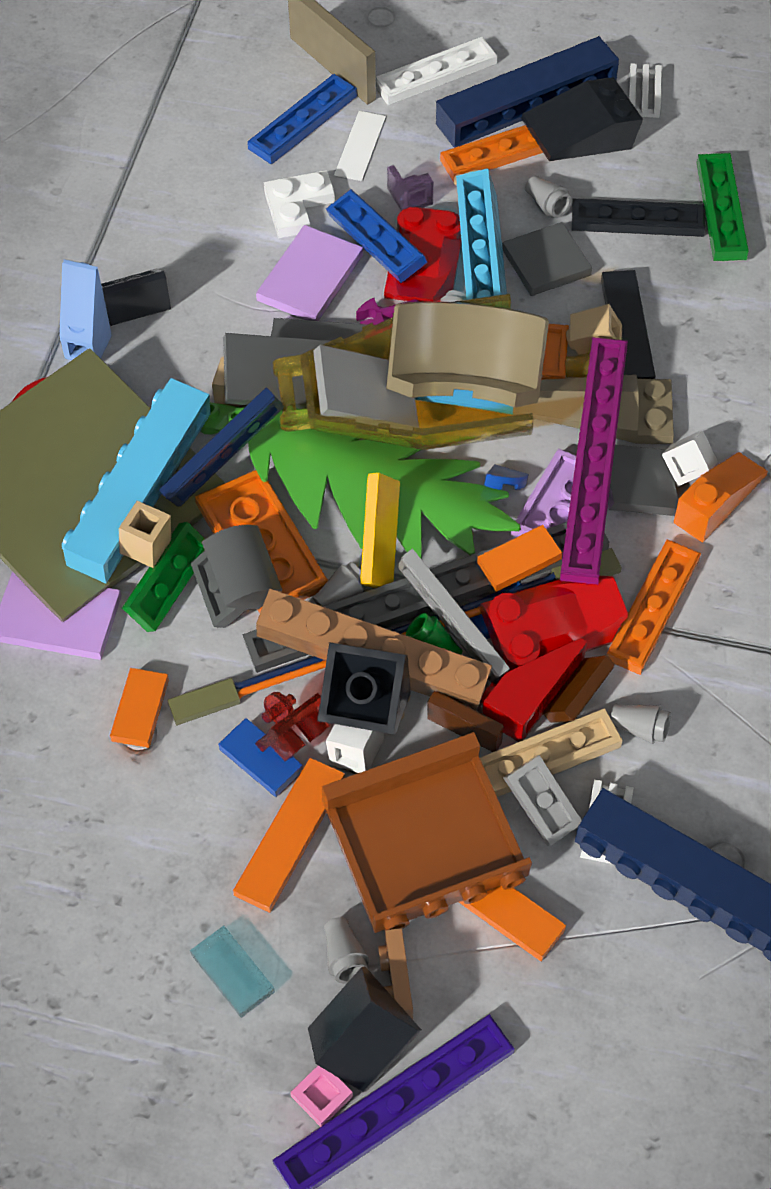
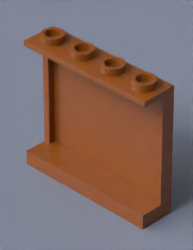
(424, 833)

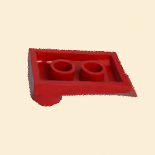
(439, 240)
(551, 616)

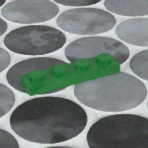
(722, 207)

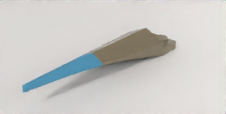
(643, 411)

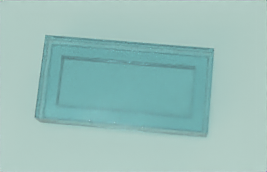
(232, 971)

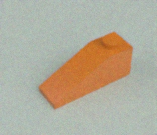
(717, 495)

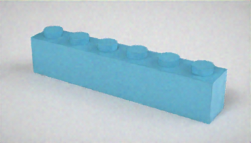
(480, 235)
(140, 472)

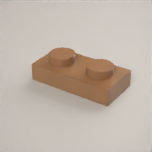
(393, 959)

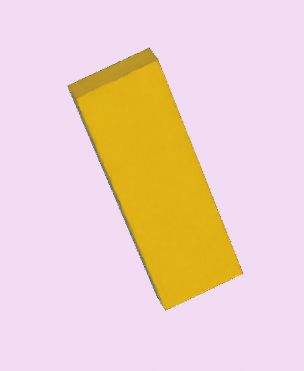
(380, 530)

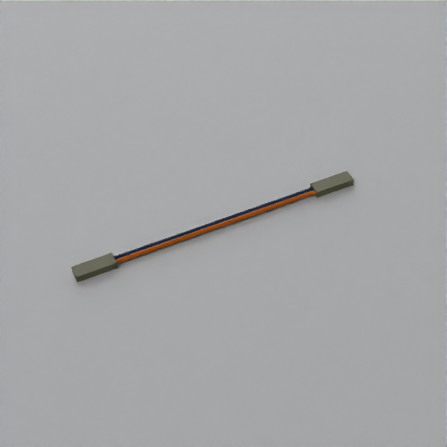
(224, 693)

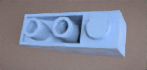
(83, 311)

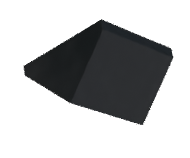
(136, 296)
(364, 688)
(361, 1032)

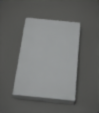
(355, 388)

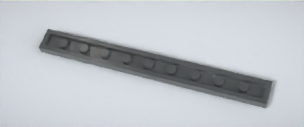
(398, 601)

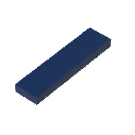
(222, 448)

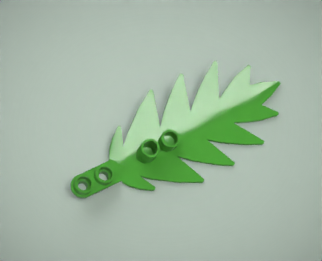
(311, 456)

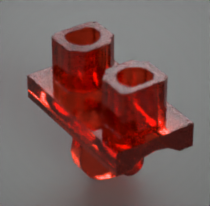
(281, 735)

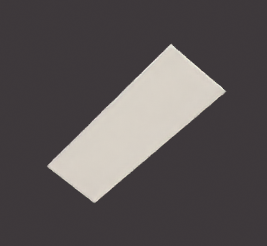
(360, 145)

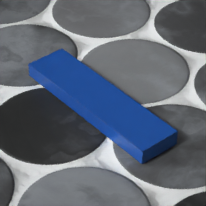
(302, 119)
(376, 236)

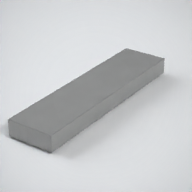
(451, 614)

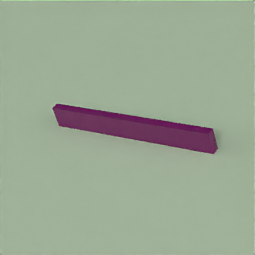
(594, 462)

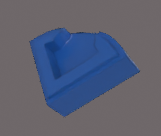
(501, 475)

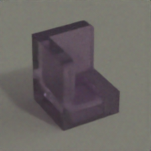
(410, 191)

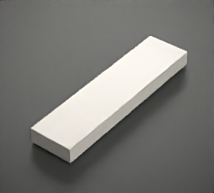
(435, 70)

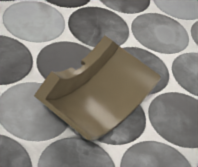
(467, 348)

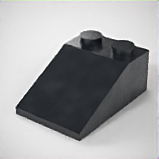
(585, 121)

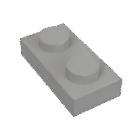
(543, 800)

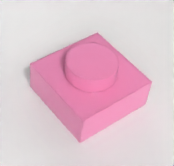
(321, 1095)

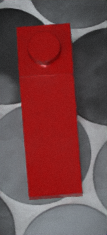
(528, 689)

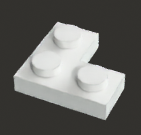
(291, 196)

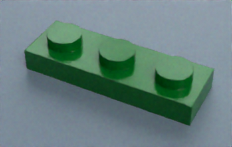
(167, 579)

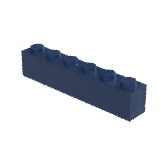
(506, 97)
(679, 869)

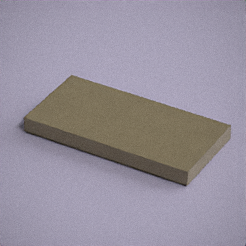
(333, 46)

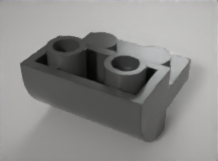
(234, 573)

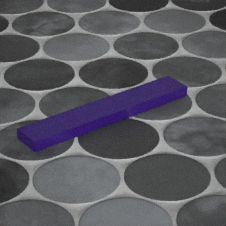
(394, 1106)

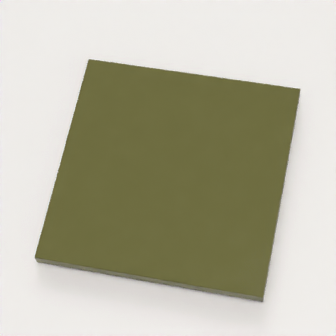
(51, 463)

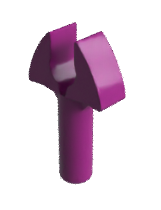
(378, 313)

